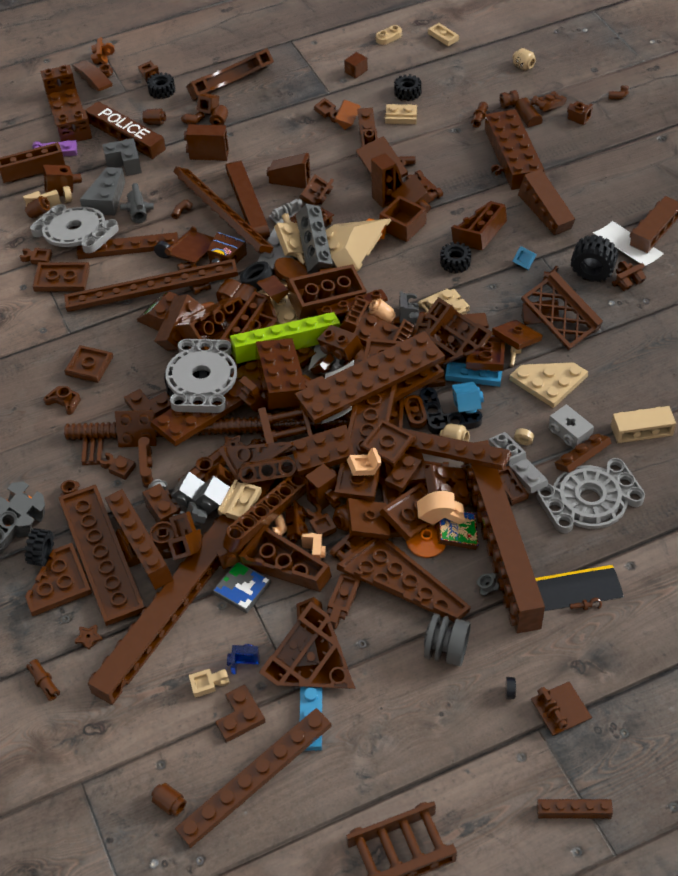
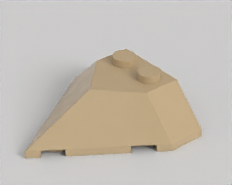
(353, 241)

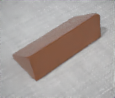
(346, 114)

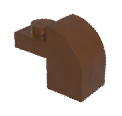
(187, 538)

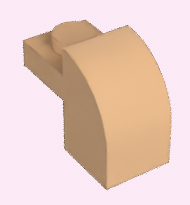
(438, 506)

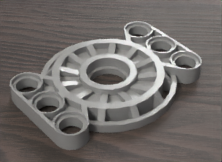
(92, 231)
(206, 389)
(602, 481)

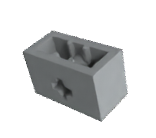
(570, 426)

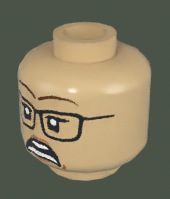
(524, 59)

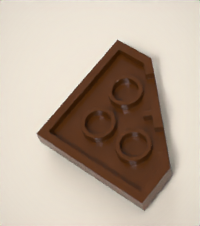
(58, 582)

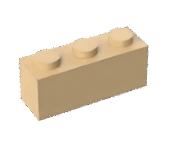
(643, 424)

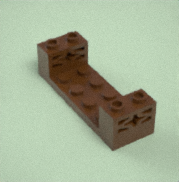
(65, 104)

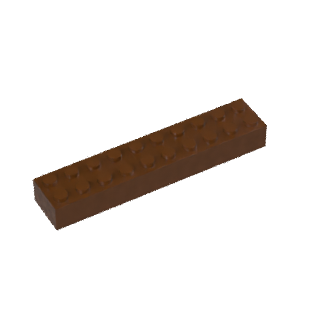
(505, 547)

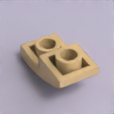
(52, 196)

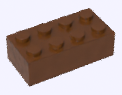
(323, 289)
(279, 372)

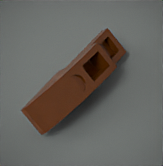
(366, 125)

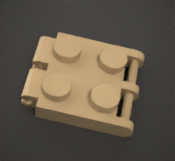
(449, 296)

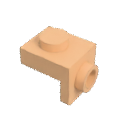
(364, 464)
(314, 542)

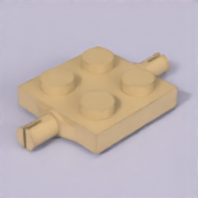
(290, 238)

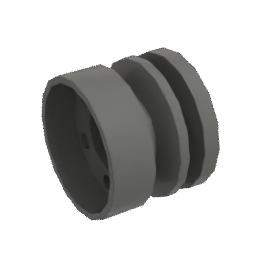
(447, 639)

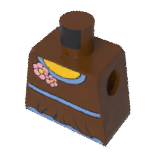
(226, 248)

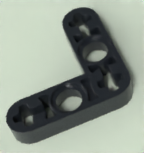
(440, 418)

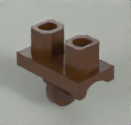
(626, 272)

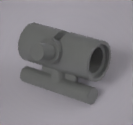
(136, 205)

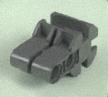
(19, 513)

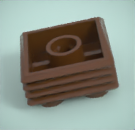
(448, 479)

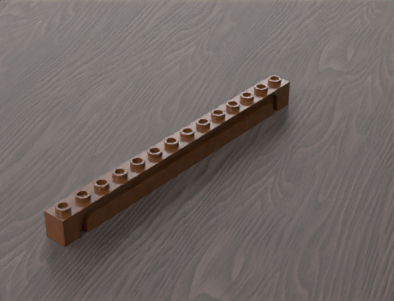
(163, 611)

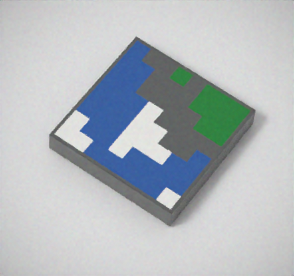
(241, 587)

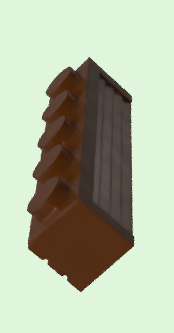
(575, 808)

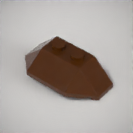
(254, 315)

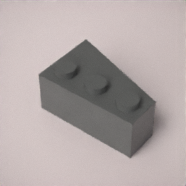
(105, 191)

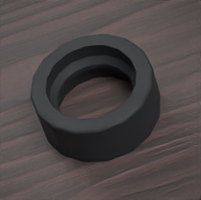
(255, 273)

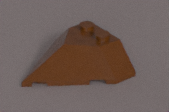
(454, 332)
(309, 655)

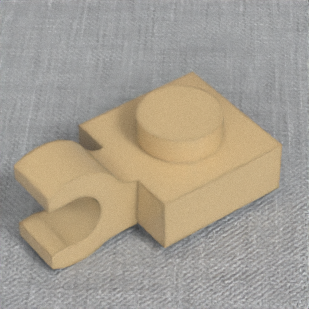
(204, 682)

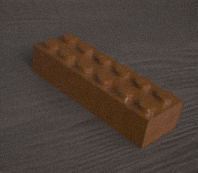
(511, 146)

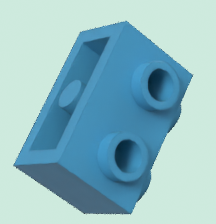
(467, 397)

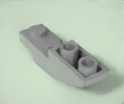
(525, 471)

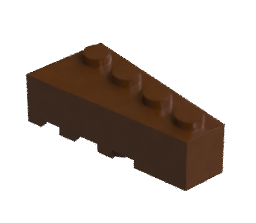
(545, 202)
(212, 321)

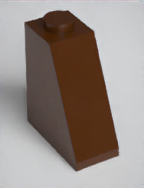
(290, 171)

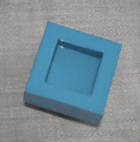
(524, 257)

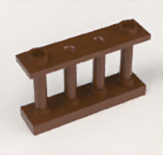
(272, 436)
(420, 862)

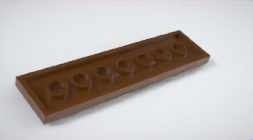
(369, 377)
(101, 555)

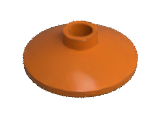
(424, 546)

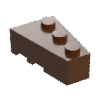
(480, 227)

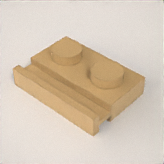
(401, 114)
(239, 499)

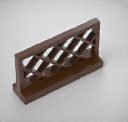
(570, 298)

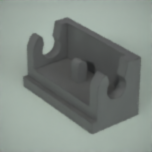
(408, 310)

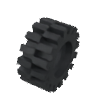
(161, 85)
(407, 87)
(455, 264)
(39, 547)

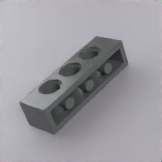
(313, 238)

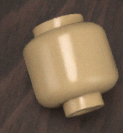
(456, 432)

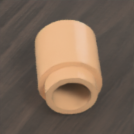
(382, 310)

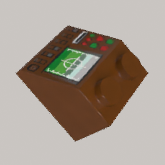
(156, 312)

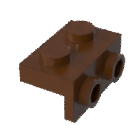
(316, 190)

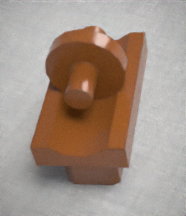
(101, 51)

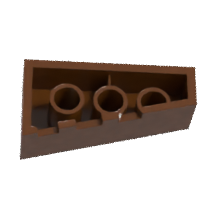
(284, 560)

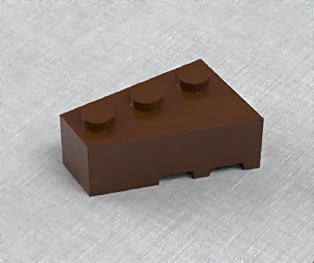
(385, 179)
(180, 309)

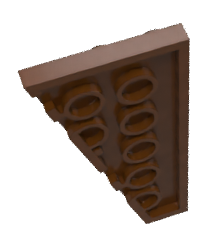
(393, 571)

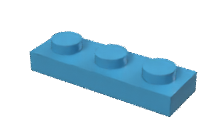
(458, 373)
(309, 700)

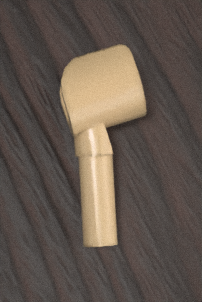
(513, 352)

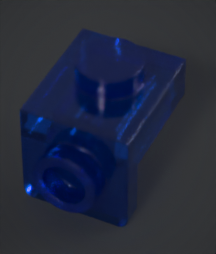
(243, 655)

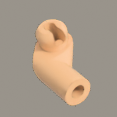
(280, 524)

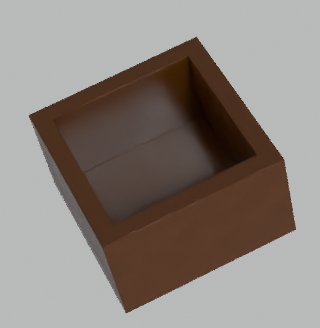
(405, 218)

